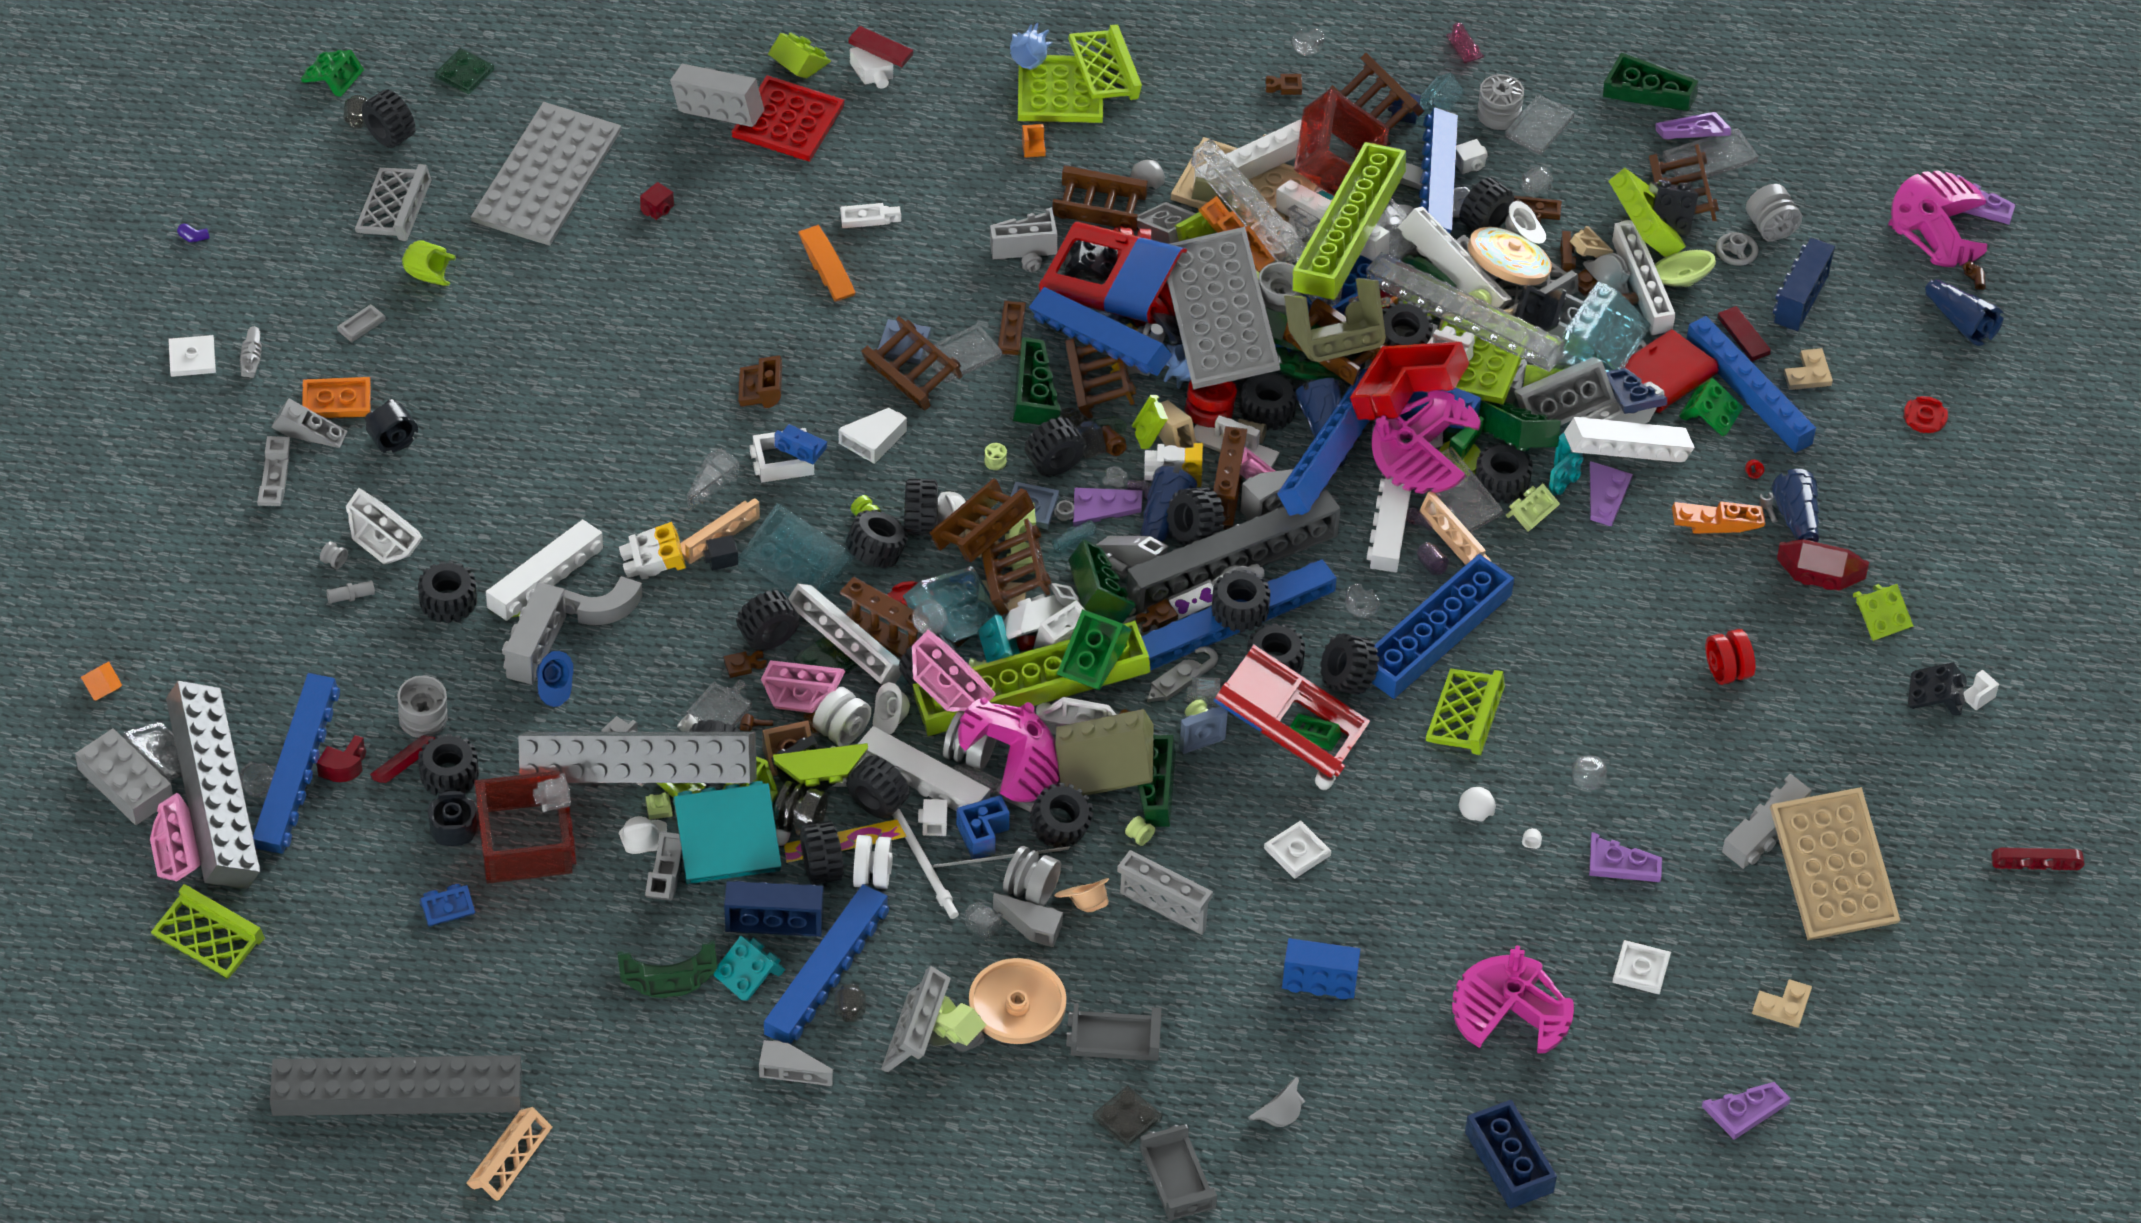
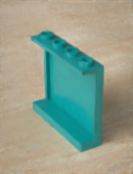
(727, 832)

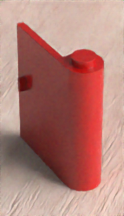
(1673, 366)

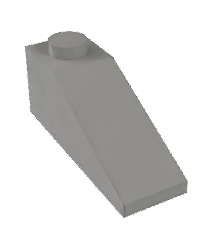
(790, 1064)

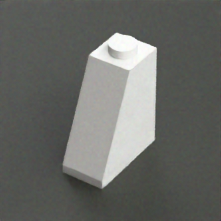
(873, 434)

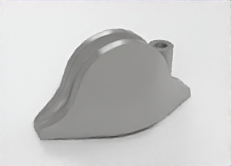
(1610, 270)
(1282, 1108)

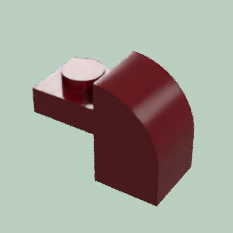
(341, 765)

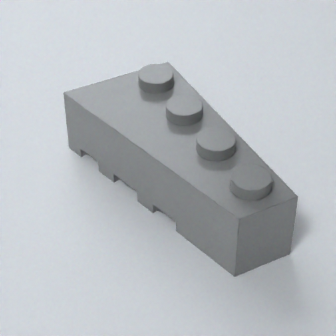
(1759, 834)

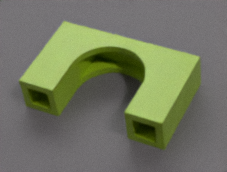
(1638, 203)

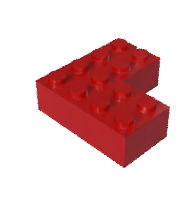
(1404, 370)

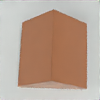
(783, 738)

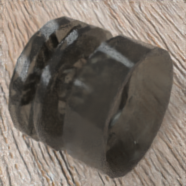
(799, 809)

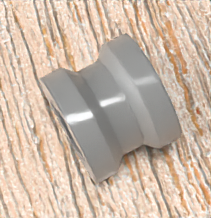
(333, 555)

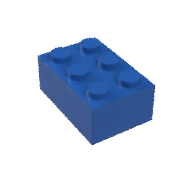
(1321, 968)

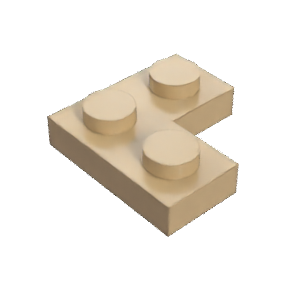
(1813, 374)
(1786, 1009)

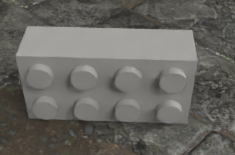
(717, 95)
(1568, 392)
(534, 633)
(123, 776)

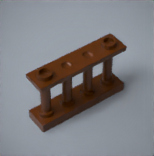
(1384, 79)
(1660, 168)
(1099, 182)
(1324, 316)
(905, 382)
(1083, 386)
(1228, 472)
(989, 530)
(994, 566)
(885, 607)

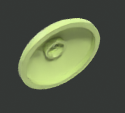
(1685, 267)

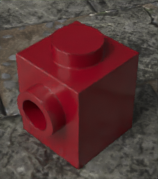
(657, 201)

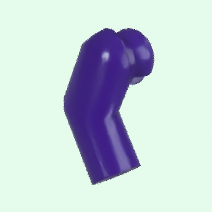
(192, 235)

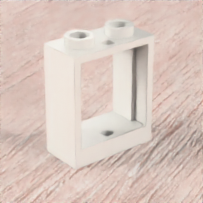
(776, 470)
(1059, 626)

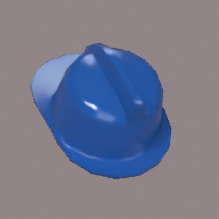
(555, 678)

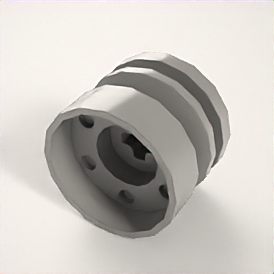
(1500, 101)
(1773, 212)
(1275, 282)
(422, 706)
(976, 756)
(1032, 876)

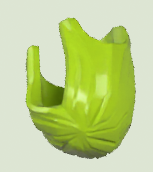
(427, 262)

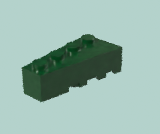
(1649, 84)
(1034, 390)
(1519, 426)
(1098, 583)
(1157, 795)

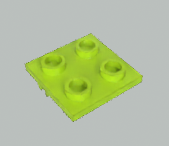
(1883, 611)

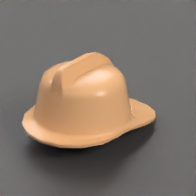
(1087, 897)

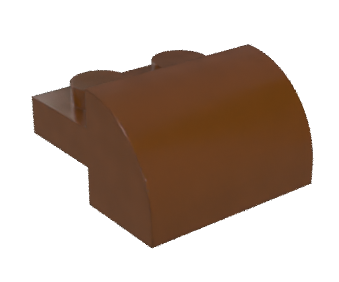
(761, 382)

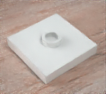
(192, 355)
(1297, 849)
(1641, 967)

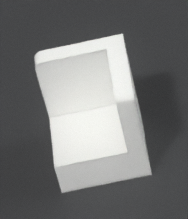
(1982, 691)

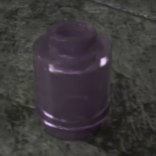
(1432, 558)

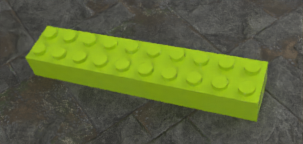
(1349, 221)
(1034, 679)

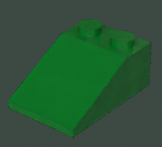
(1093, 649)

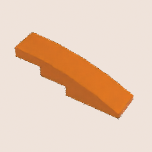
(1223, 220)
(826, 262)

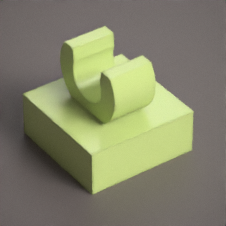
(658, 806)

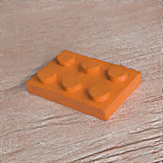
(338, 396)

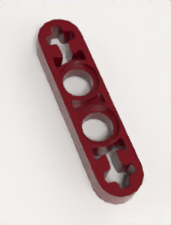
(2062, 858)

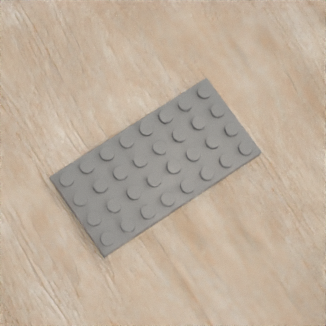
(546, 173)
(1221, 310)

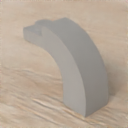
(606, 608)
(667, 868)

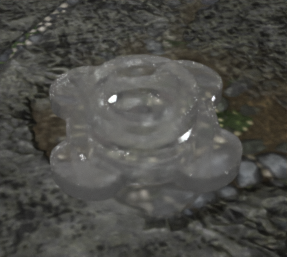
(1115, 472)

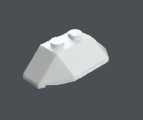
(1614, 412)
(380, 529)
(1030, 614)
(1072, 711)

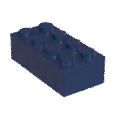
(1803, 284)
(773, 908)
(1510, 1154)

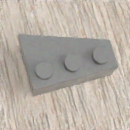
(1024, 236)

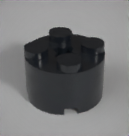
(391, 426)
(452, 819)

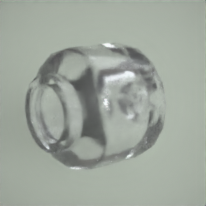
(1536, 181)

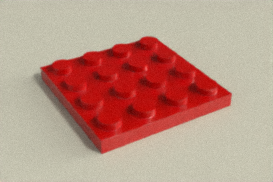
(792, 119)

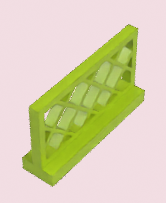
(1120, 61)
(1483, 712)
(214, 913)

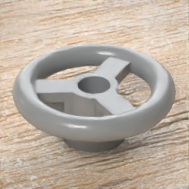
(1736, 245)

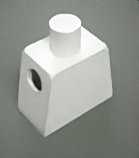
(871, 68)

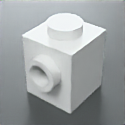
(1470, 156)
(933, 817)

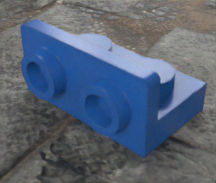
(800, 444)
(447, 905)

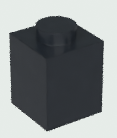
(721, 552)

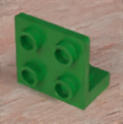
(336, 68)
(1713, 405)

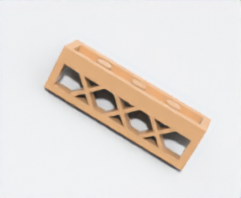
(726, 525)
(1451, 529)
(502, 1149)

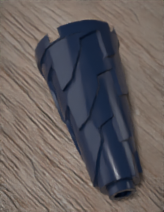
(1966, 311)
(1319, 403)
(1162, 488)
(1797, 502)

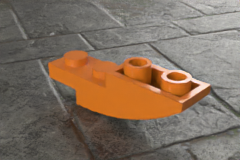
(1721, 519)

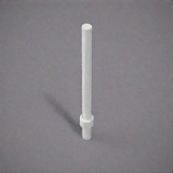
(943, 896)

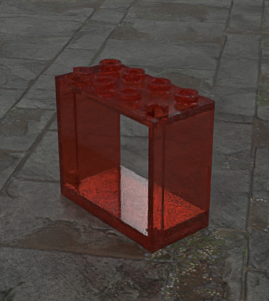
(1348, 122)
(528, 862)

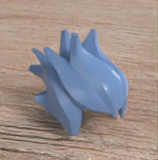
(1029, 48)
(1177, 365)

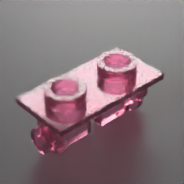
(1464, 44)

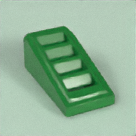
(1465, 439)
(1330, 731)

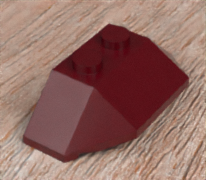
(1822, 564)

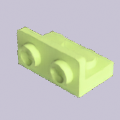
(1534, 507)

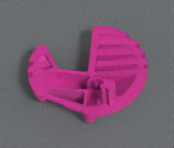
(1926, 205)
(1418, 462)
(1032, 750)
(1508, 984)

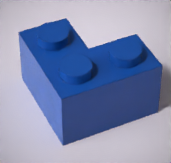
(980, 822)

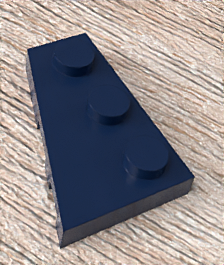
(1631, 393)

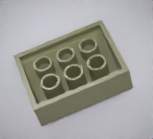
(1106, 752)

